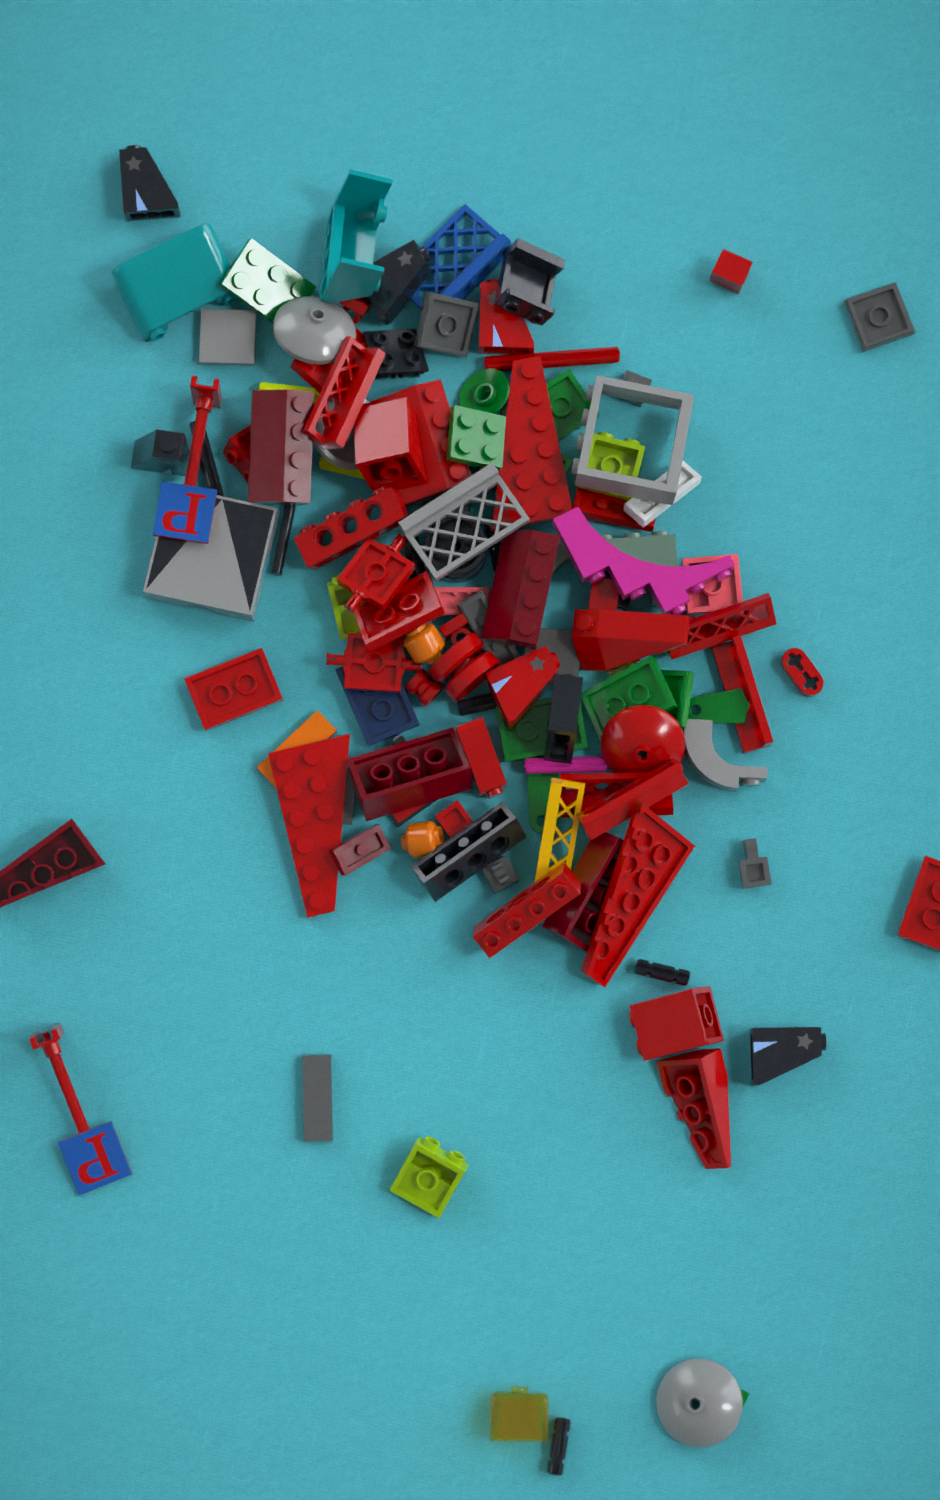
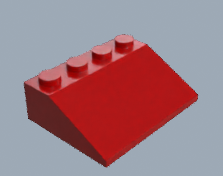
(433, 426)

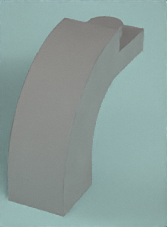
(708, 764)

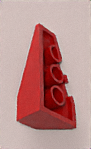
(701, 1094)

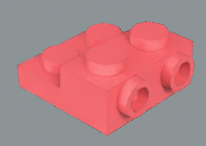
(715, 594)

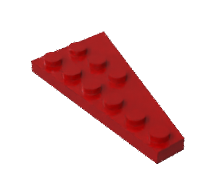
(531, 449)
(312, 799)
(643, 872)

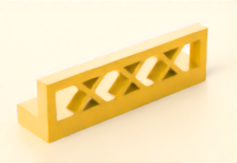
(550, 826)

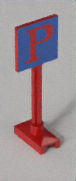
(185, 509)
(94, 1153)

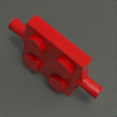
(376, 573)
(374, 670)

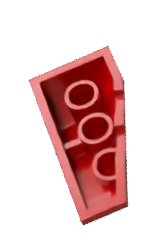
(619, 637)

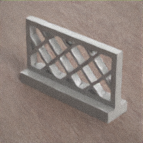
(451, 501)

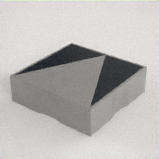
(220, 574)

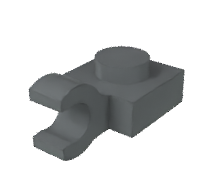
(753, 870)

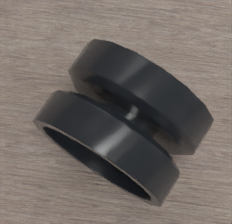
(470, 568)

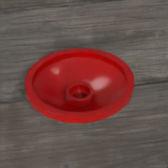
(641, 730)

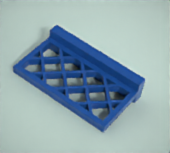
(473, 273)

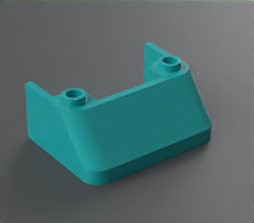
(351, 238)

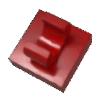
(358, 306)
(454, 628)

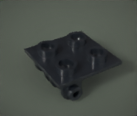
(400, 355)

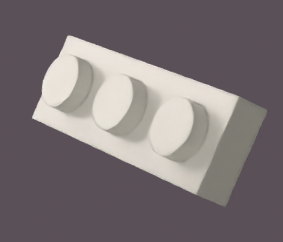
(645, 511)

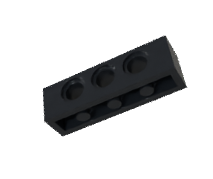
(468, 851)

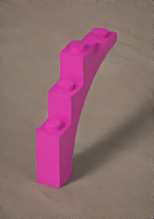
(667, 584)

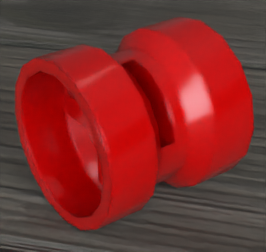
(424, 688)

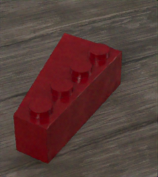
(48, 863)

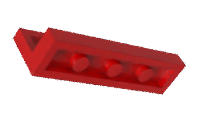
(352, 396)
(727, 623)
(735, 674)
(615, 782)
(620, 804)

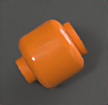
(424, 644)
(421, 838)

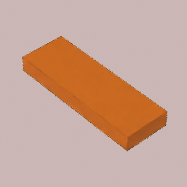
(312, 730)

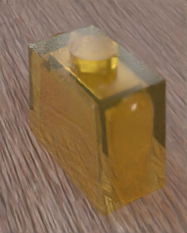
(518, 1415)

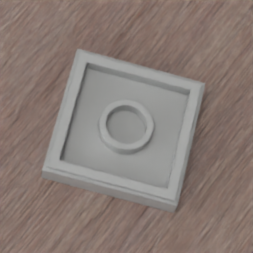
(227, 337)

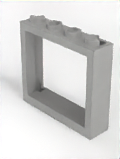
(624, 484)

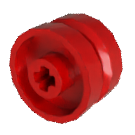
(463, 666)

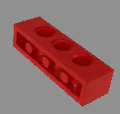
(311, 536)
(526, 910)

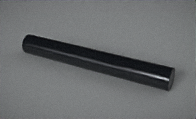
(283, 540)

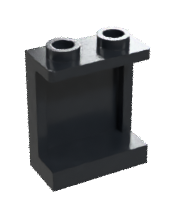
(528, 281)

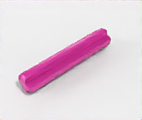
(578, 765)

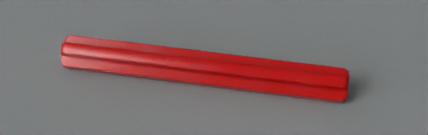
(557, 358)

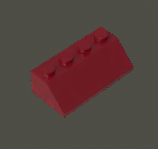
(279, 448)
(520, 588)
(410, 774)
(594, 870)

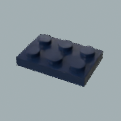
(380, 713)

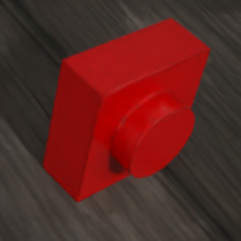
(453, 819)

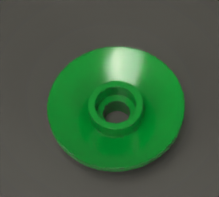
(485, 391)

